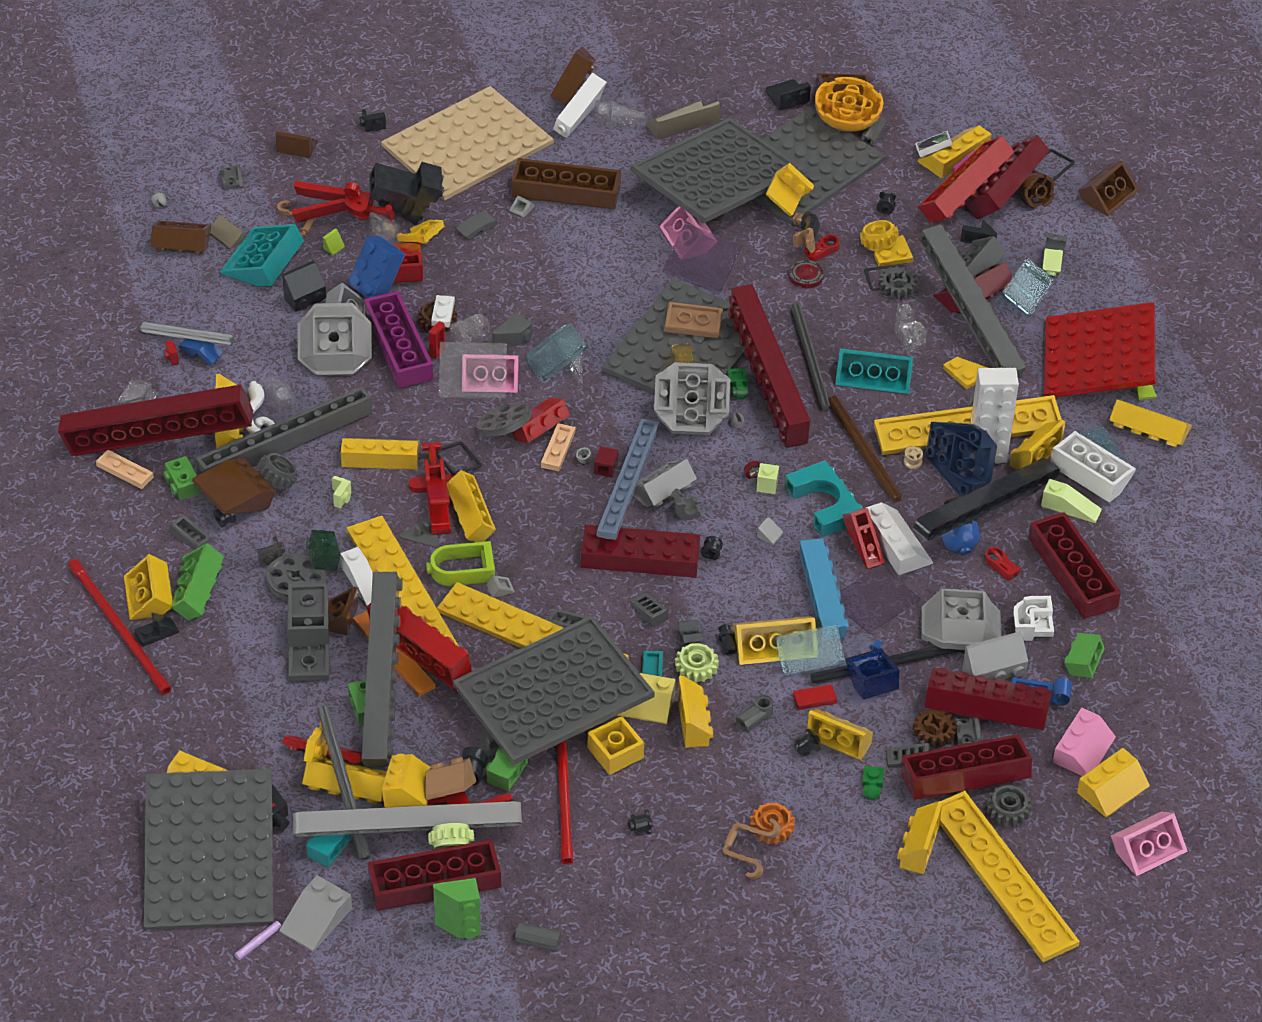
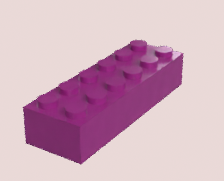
(398, 339)

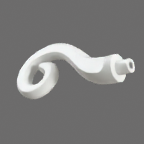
(256, 400)

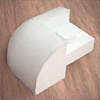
(1034, 617)

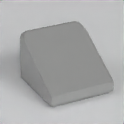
(521, 206)
(769, 531)
(499, 586)

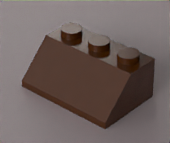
(574, 76)
(1109, 188)
(180, 236)

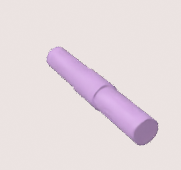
(258, 940)

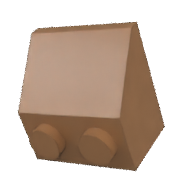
(449, 778)

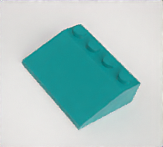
(263, 257)

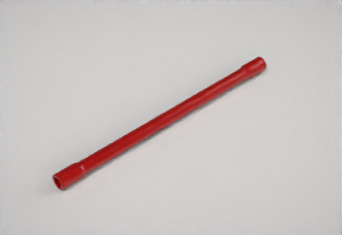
(158, 679)
(564, 801)

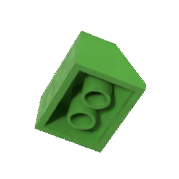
(458, 908)

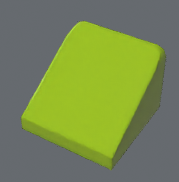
(332, 242)

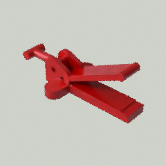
(340, 199)
(435, 485)

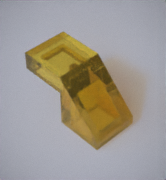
(682, 353)

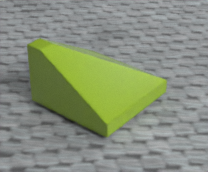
(1145, 392)

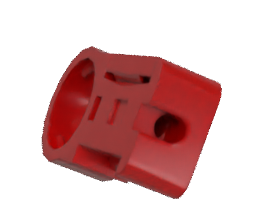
(822, 249)
(1003, 565)

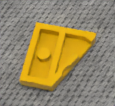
(422, 232)
(897, 254)
(963, 371)
(316, 746)

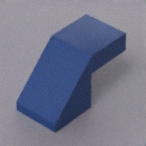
(207, 351)

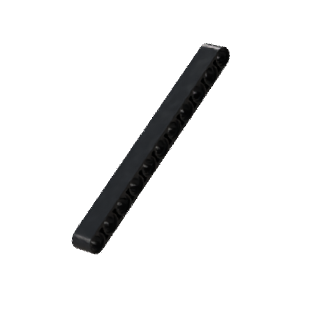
(985, 499)

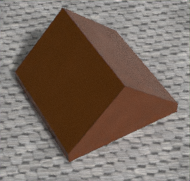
(295, 144)
(342, 610)

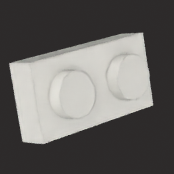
(443, 310)

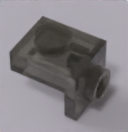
(270, 553)

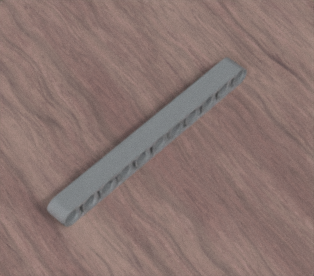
(405, 818)

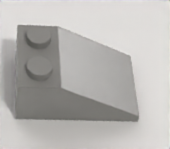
(316, 913)

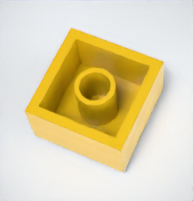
(615, 745)

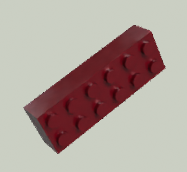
(1009, 177)
(642, 552)
(1074, 565)
(988, 698)
(966, 767)
(411, 877)

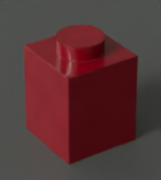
(606, 461)

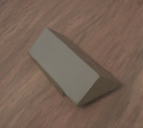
(685, 119)

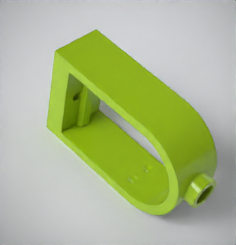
(462, 551)

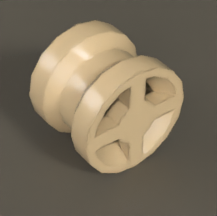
(913, 457)

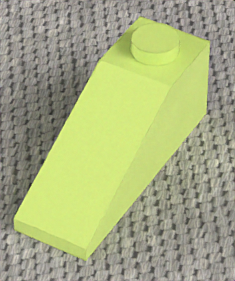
(1065, 499)

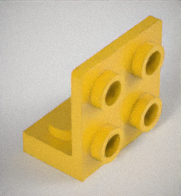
(788, 188)

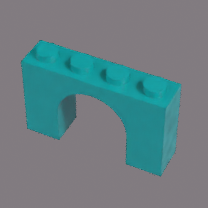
(822, 478)

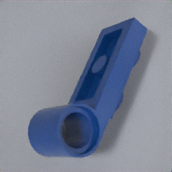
(1060, 689)

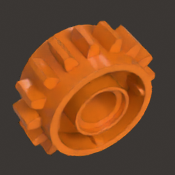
(761, 821)

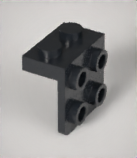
(789, 94)

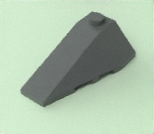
(983, 254)

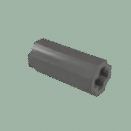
(873, 132)
(538, 936)

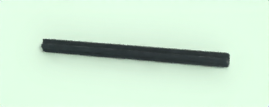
(897, 659)

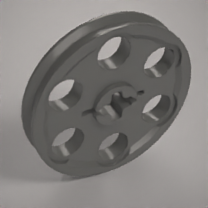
(504, 419)
(300, 574)

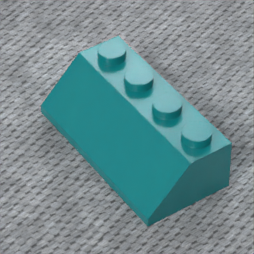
(874, 371)

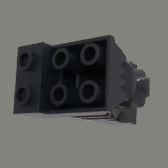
(406, 191)

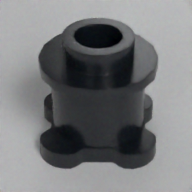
(886, 203)
(807, 743)
(640, 823)

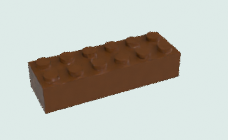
(566, 183)

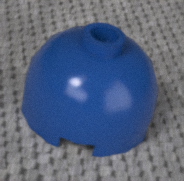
(962, 539)

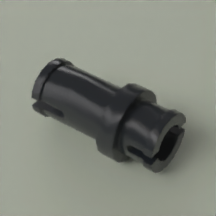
(726, 636)

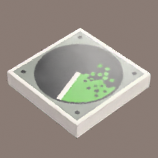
(934, 144)

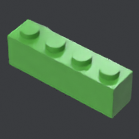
(196, 581)

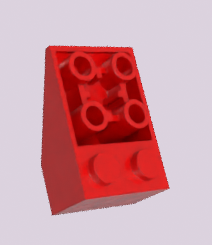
(411, 266)

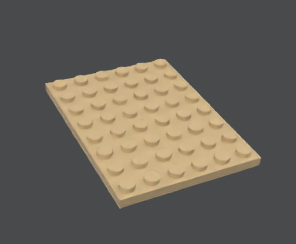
(469, 140)

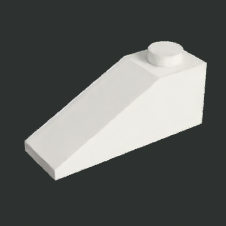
(358, 572)

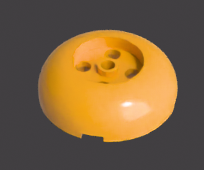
(847, 108)

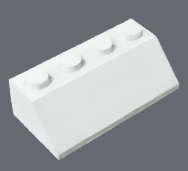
(1092, 466)
(897, 539)

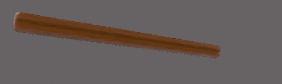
(865, 449)

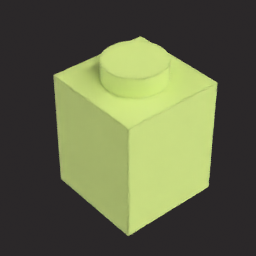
(1052, 261)
(767, 478)

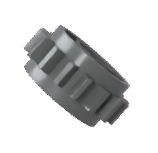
(277, 470)
(1009, 805)

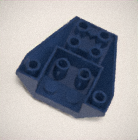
(961, 455)

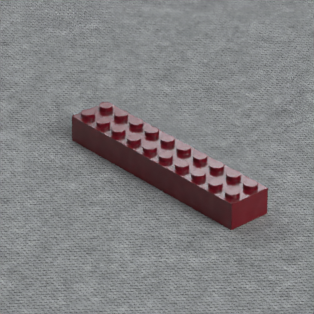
(769, 366)
(156, 420)

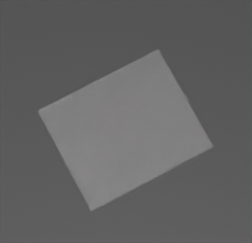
(473, 370)

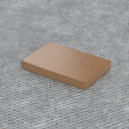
(693, 320)

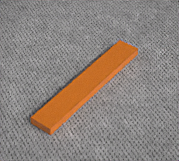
(406, 667)

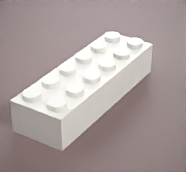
(995, 406)

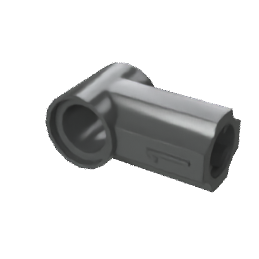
(759, 711)

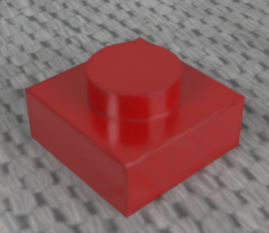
(171, 353)

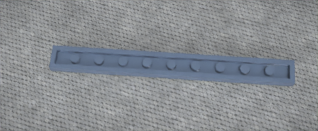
(628, 479)

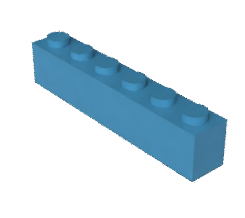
(822, 585)

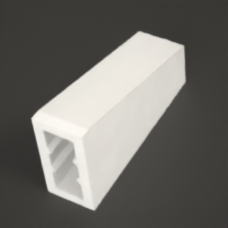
(580, 105)

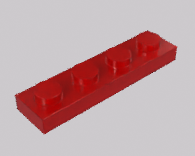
(296, 743)

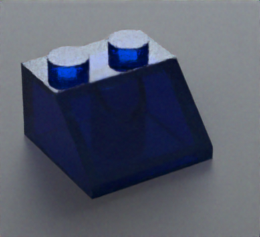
(873, 673)

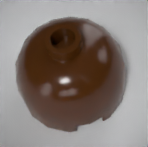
(1038, 186)

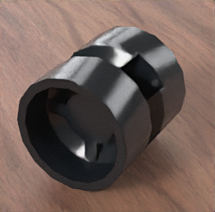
(478, 760)

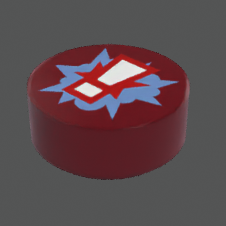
(751, 469)

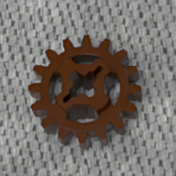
(934, 727)

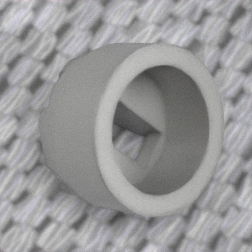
(157, 199)
(734, 422)
(584, 451)

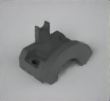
(231, 177)
(1058, 244)
(686, 508)
(968, 730)

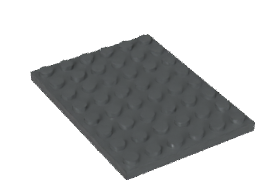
(828, 159)
(713, 169)
(648, 347)
(553, 689)
(208, 849)

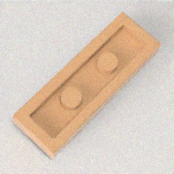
(558, 447)
(124, 469)

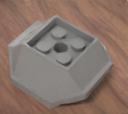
(339, 357)
(695, 381)
(959, 619)

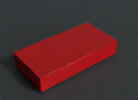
(436, 335)
(814, 697)

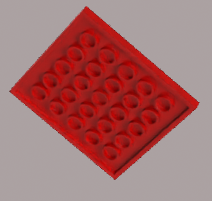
(1100, 350)

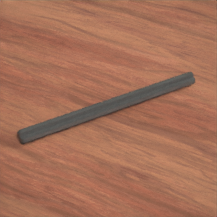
(810, 356)
(341, 775)

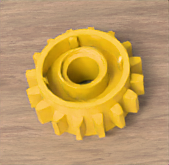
(879, 235)

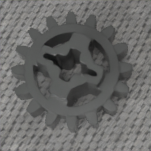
(897, 282)

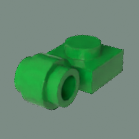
(738, 382)
(872, 782)

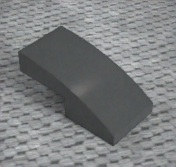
(480, 222)

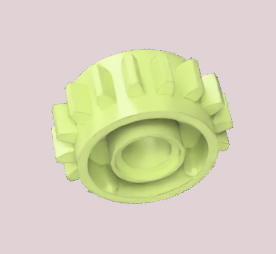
(697, 662)
(450, 835)

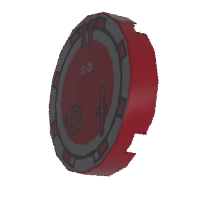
(806, 273)

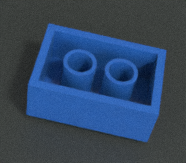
(376, 267)

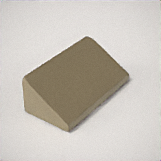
(226, 232)

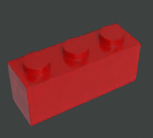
(542, 419)

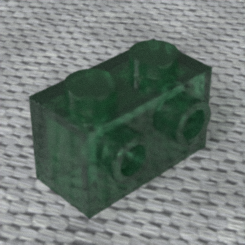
(323, 550)

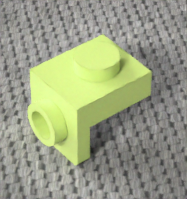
(342, 491)

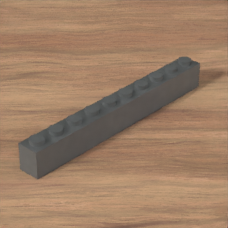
(970, 299)
(292, 430)
(381, 669)

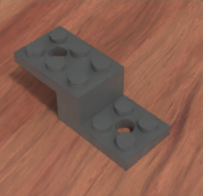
(308, 632)

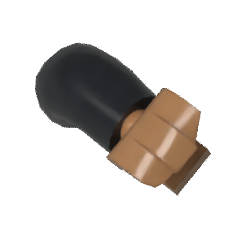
(810, 225)

